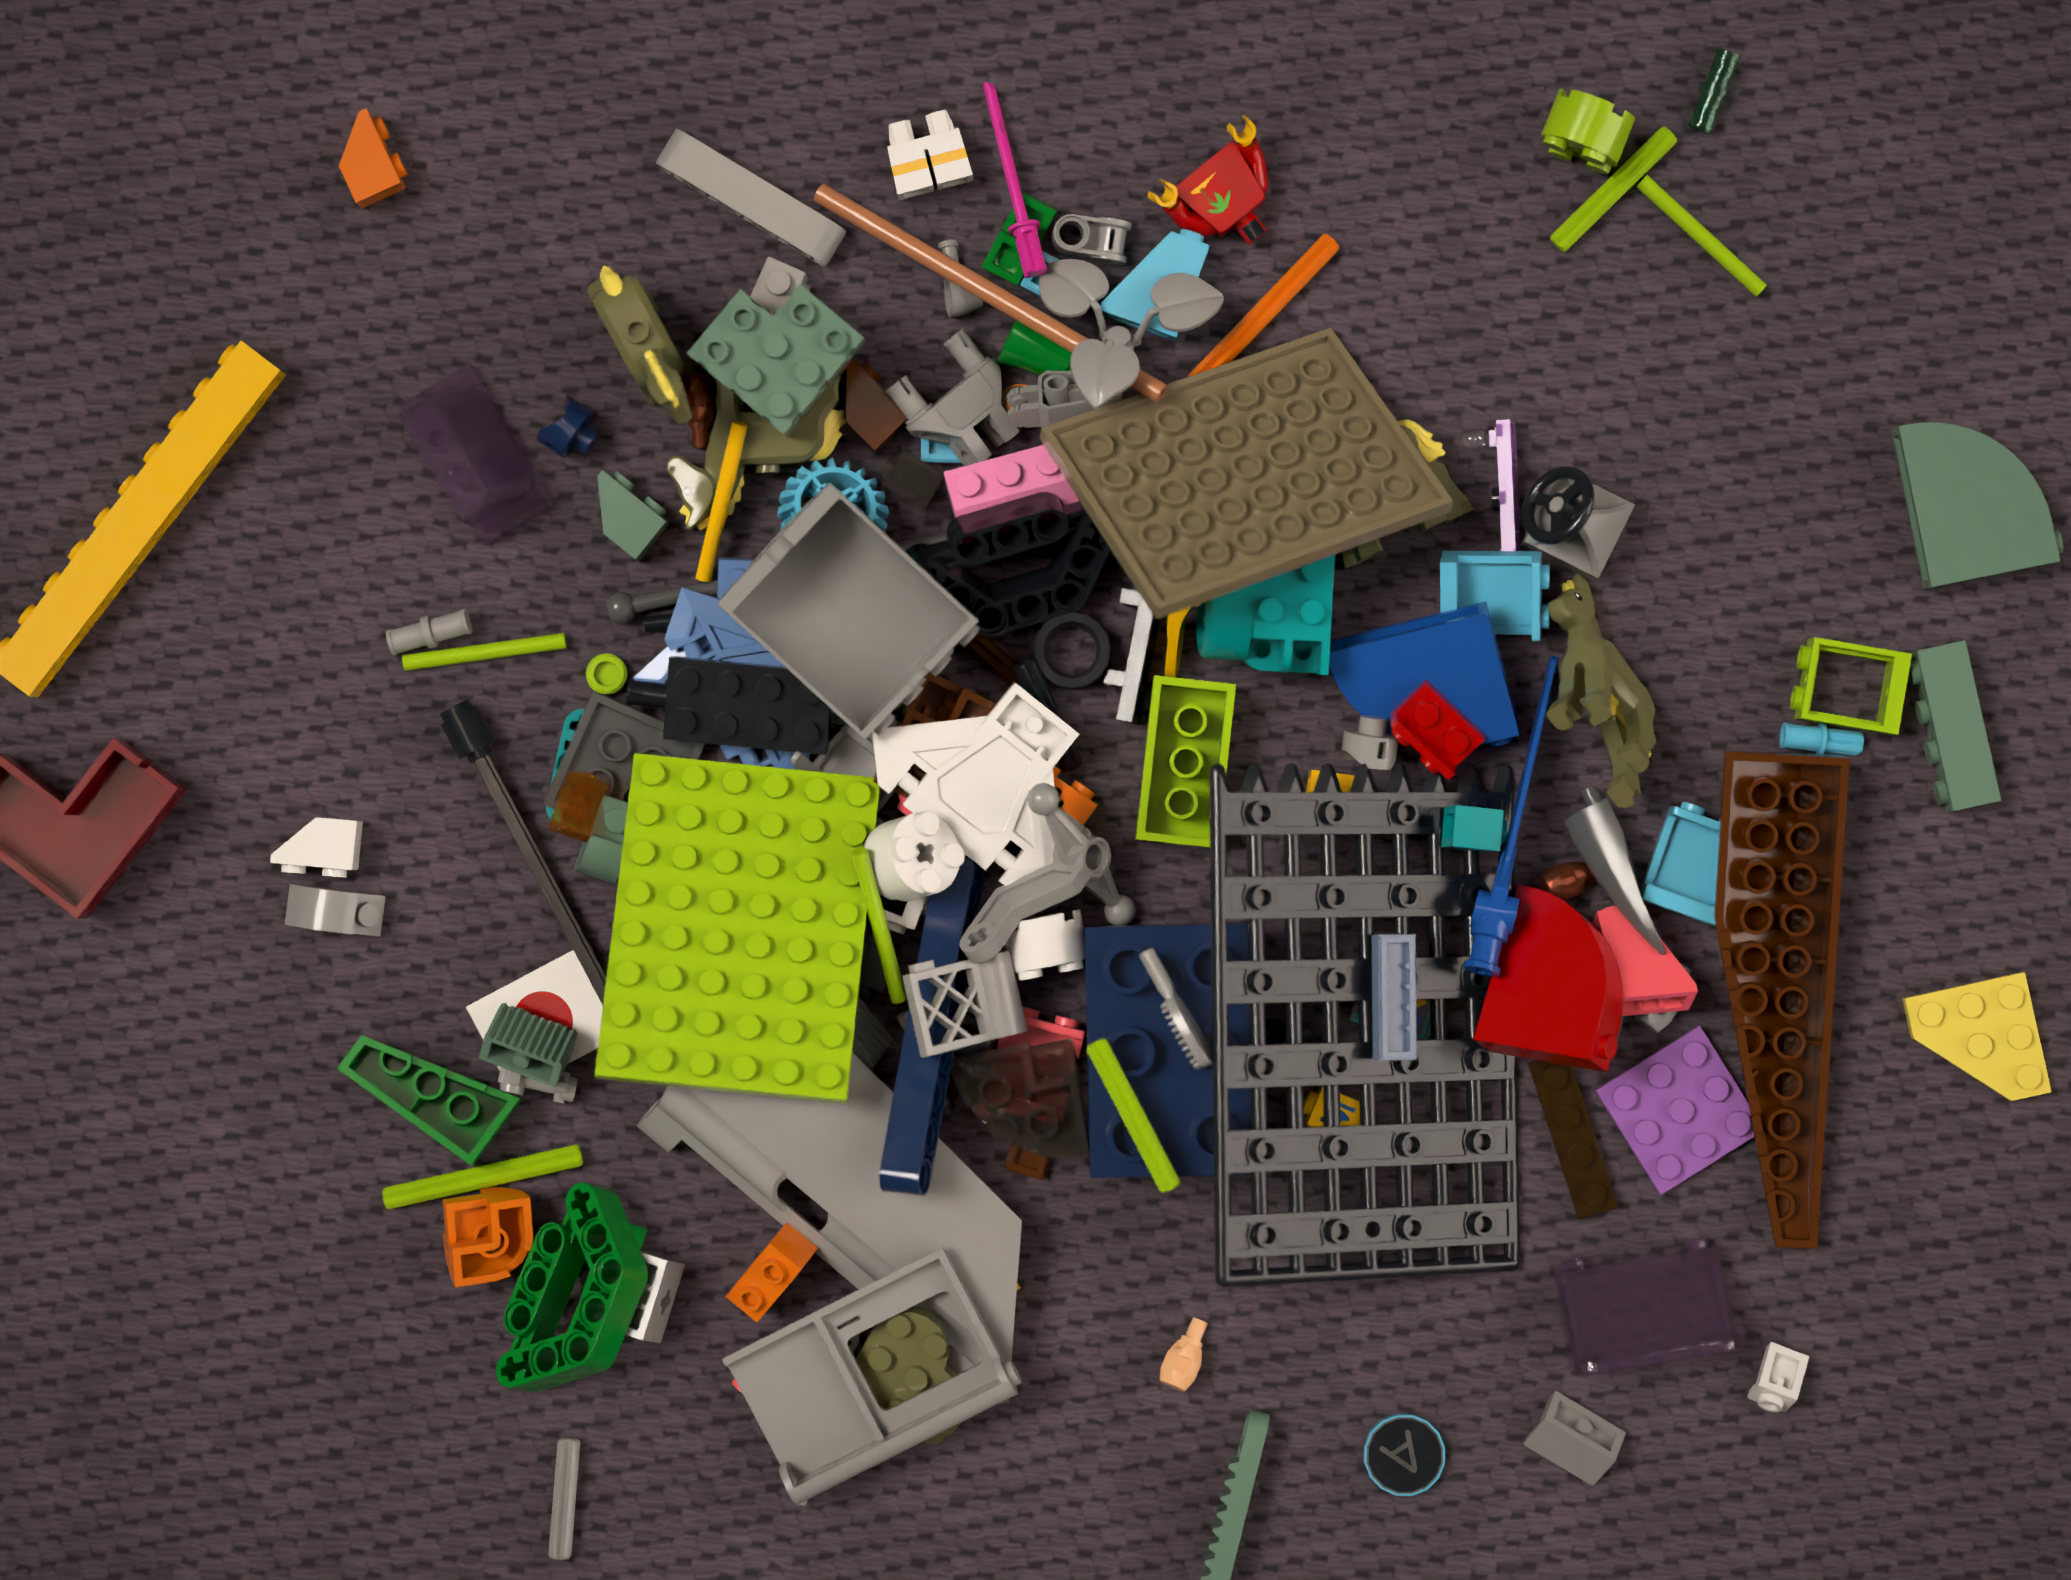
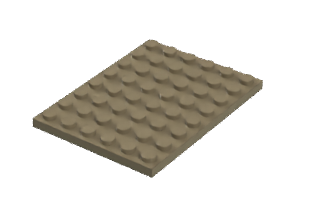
(1245, 472)

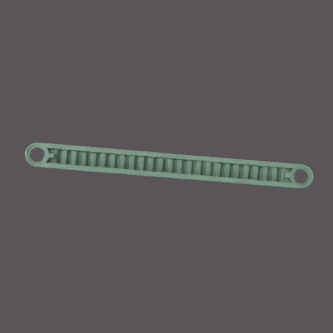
(1235, 1499)

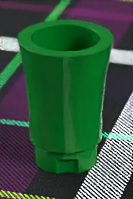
(1033, 352)

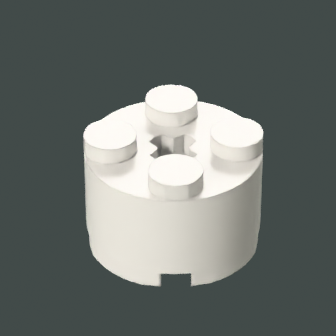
(914, 856)
(1047, 943)

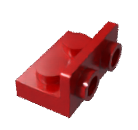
(1435, 729)

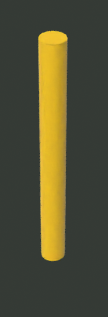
(721, 501)

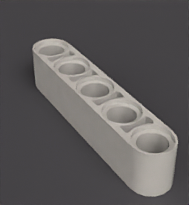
(750, 196)

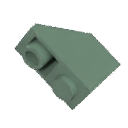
(627, 519)

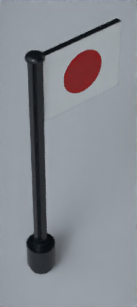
(571, 986)

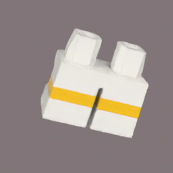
(944, 149)

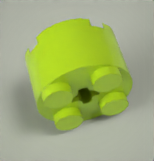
(1586, 129)

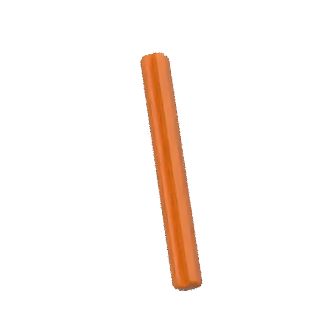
(1270, 304)

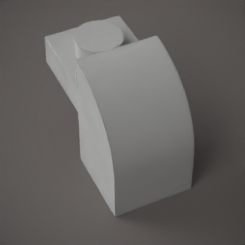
(334, 910)

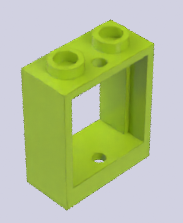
(1892, 691)

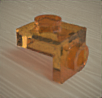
(577, 805)

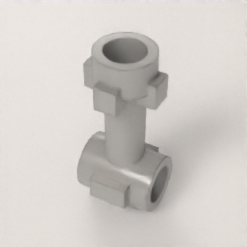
(516, 1083)

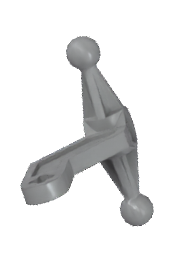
(1078, 864)

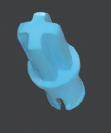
(1820, 739)

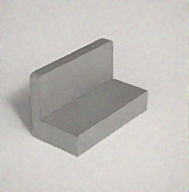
(1575, 1439)

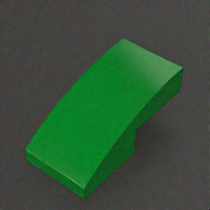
(1003, 255)

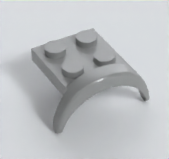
(846, 755)

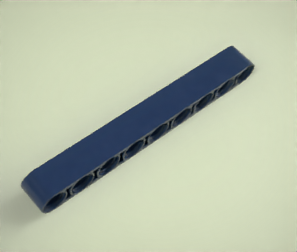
(920, 1080)

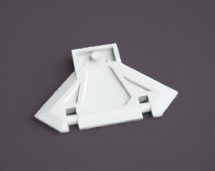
(982, 777)

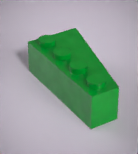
(440, 1102)

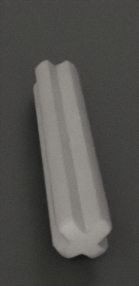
(564, 1498)

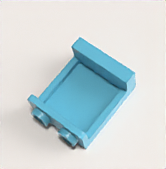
(1505, 580)
(1684, 864)

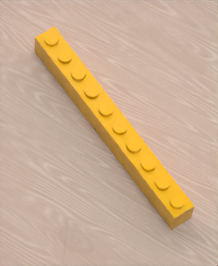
(138, 518)

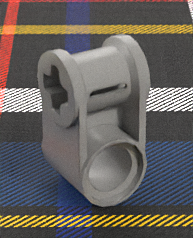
(1095, 238)

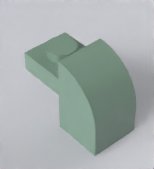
(603, 851)

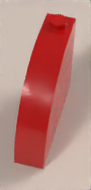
(1554, 989)

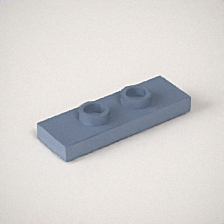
(1394, 997)

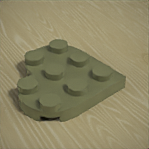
(906, 1359)

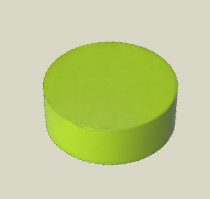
(606, 674)

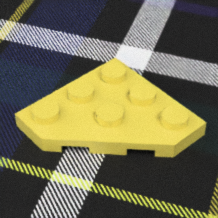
(1985, 1032)

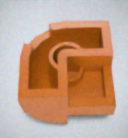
(486, 1234)

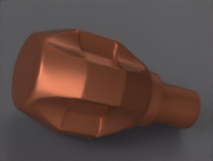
(702, 402)
(1566, 879)

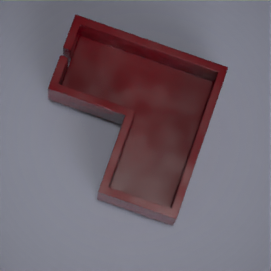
(85, 841)

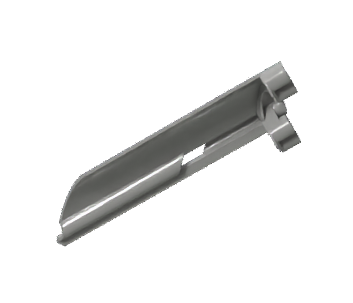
(836, 1160)

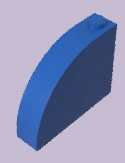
(1448, 649)

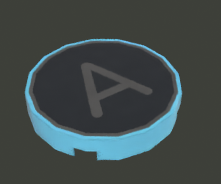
(1404, 1454)

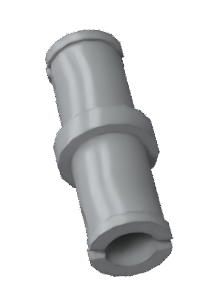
(429, 632)

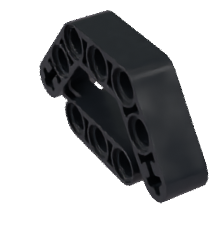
(1069, 524)

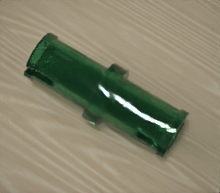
(1714, 91)

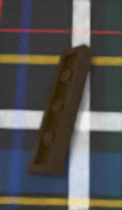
(1573, 1138)

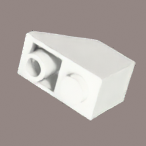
(324, 844)

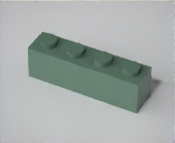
(1954, 727)

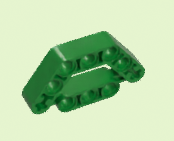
(591, 1230)

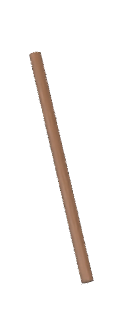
(967, 279)

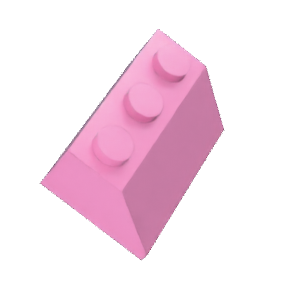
(1005, 480)

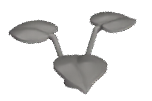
(1110, 365)

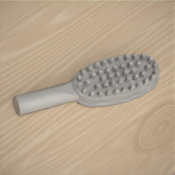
(1178, 1012)

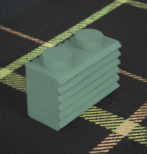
(528, 1044)

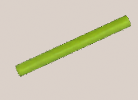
(1701, 236)
(484, 651)
(879, 925)

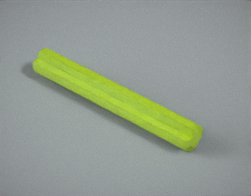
(1613, 189)
(1133, 1115)

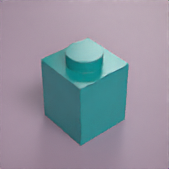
(1473, 828)

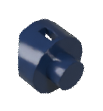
(570, 431)

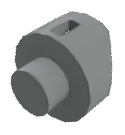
(1370, 743)

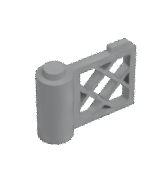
(990, 997)

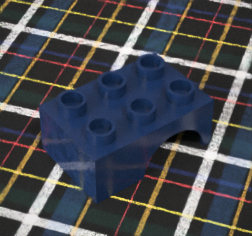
(1128, 1014)

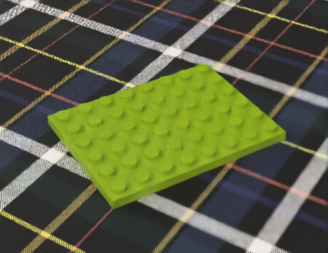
(737, 929)

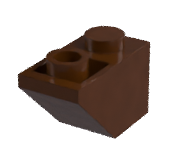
(869, 408)

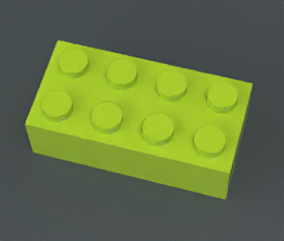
(1183, 739)

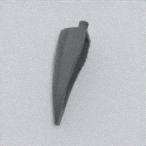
(1608, 858)

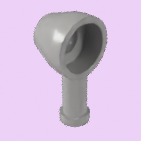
(957, 300)

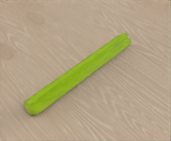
(482, 1176)

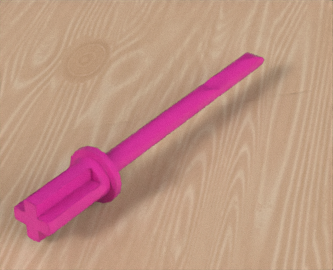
(1024, 230)

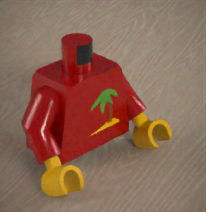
(1222, 190)

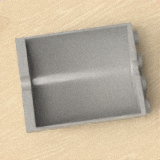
(848, 612)

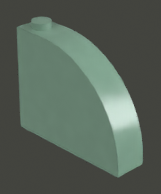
(1971, 505)

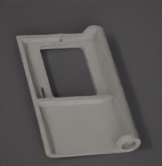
(819, 1402)

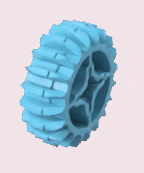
(848, 482)

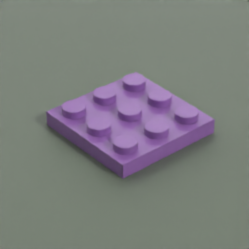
(1678, 1109)

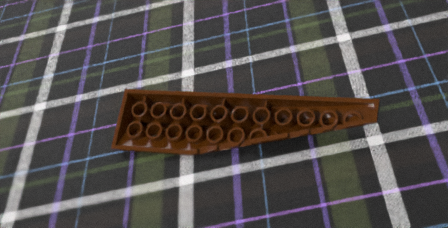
(1779, 960)

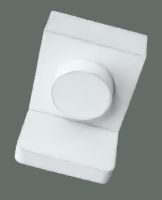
(1779, 1378)

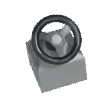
(1573, 520)

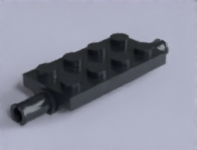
(738, 706)

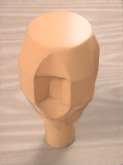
(1184, 1358)

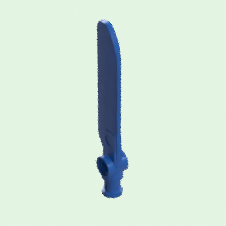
(1495, 910)

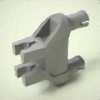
(960, 409)

